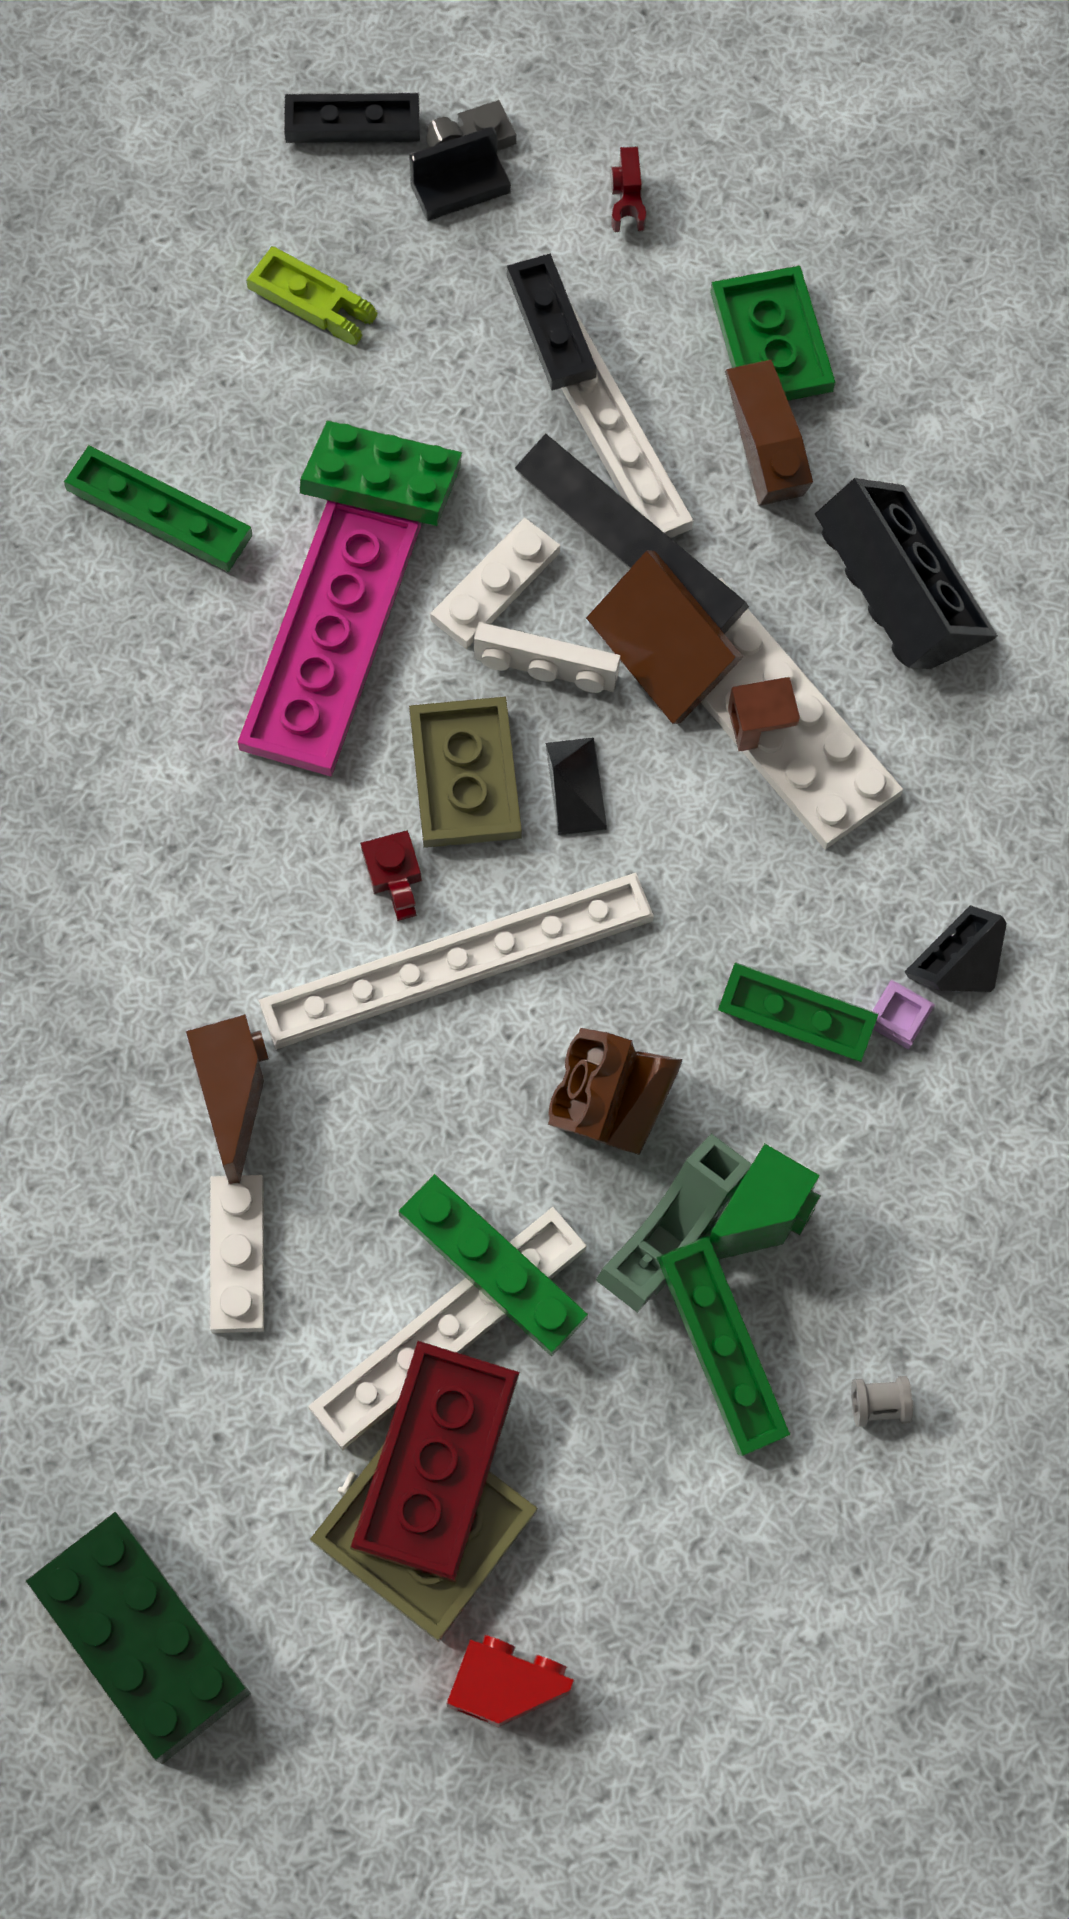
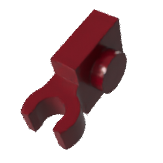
(627, 183)
(393, 867)

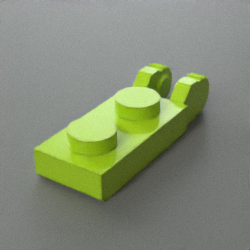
(310, 294)

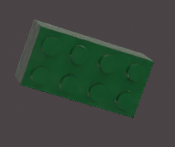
(138, 1638)

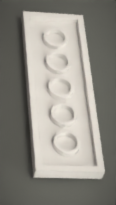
(812, 766)

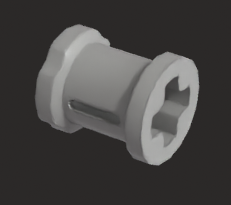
(882, 1401)

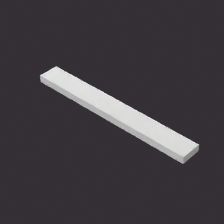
(455, 960)

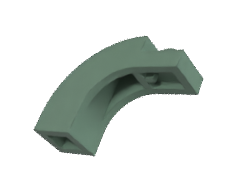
(681, 1217)

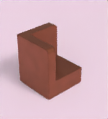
(760, 709)

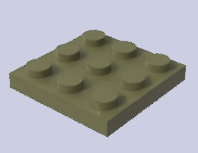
(421, 1597)

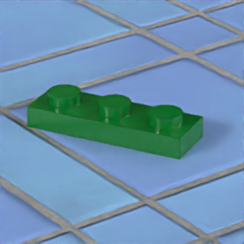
(798, 1011)

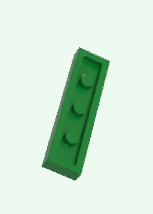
(158, 508)
(493, 1265)
(723, 1346)

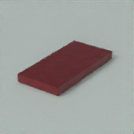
(435, 1461)

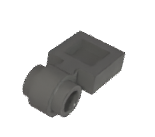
(473, 120)

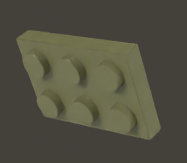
(465, 772)

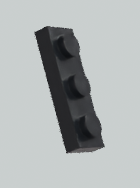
(352, 117)
(551, 322)

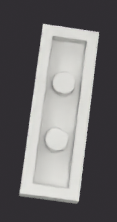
(495, 582)
(546, 658)
(237, 1254)

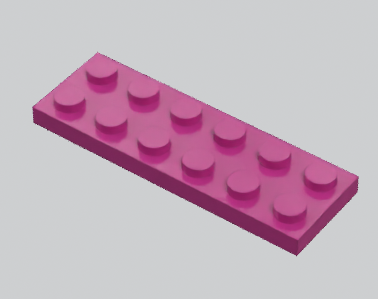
(329, 638)

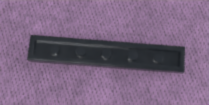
(621, 526)

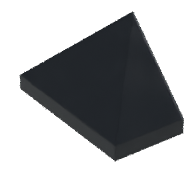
(576, 786)
(964, 954)

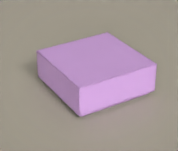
(901, 1014)

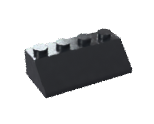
(903, 573)

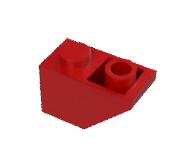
(503, 1687)

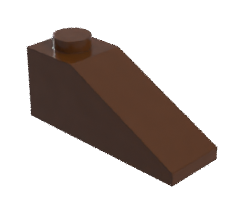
(768, 433)
(231, 1085)

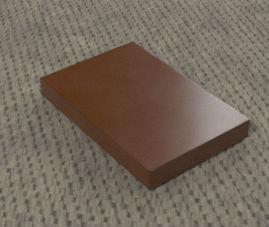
(664, 637)

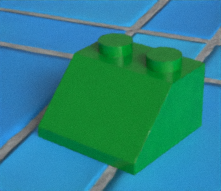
(766, 1206)

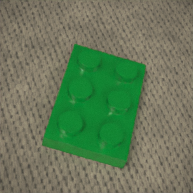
(774, 320)
(381, 473)

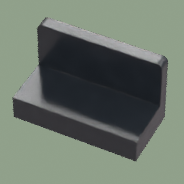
(458, 174)

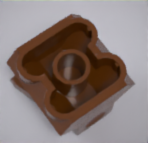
(611, 1090)

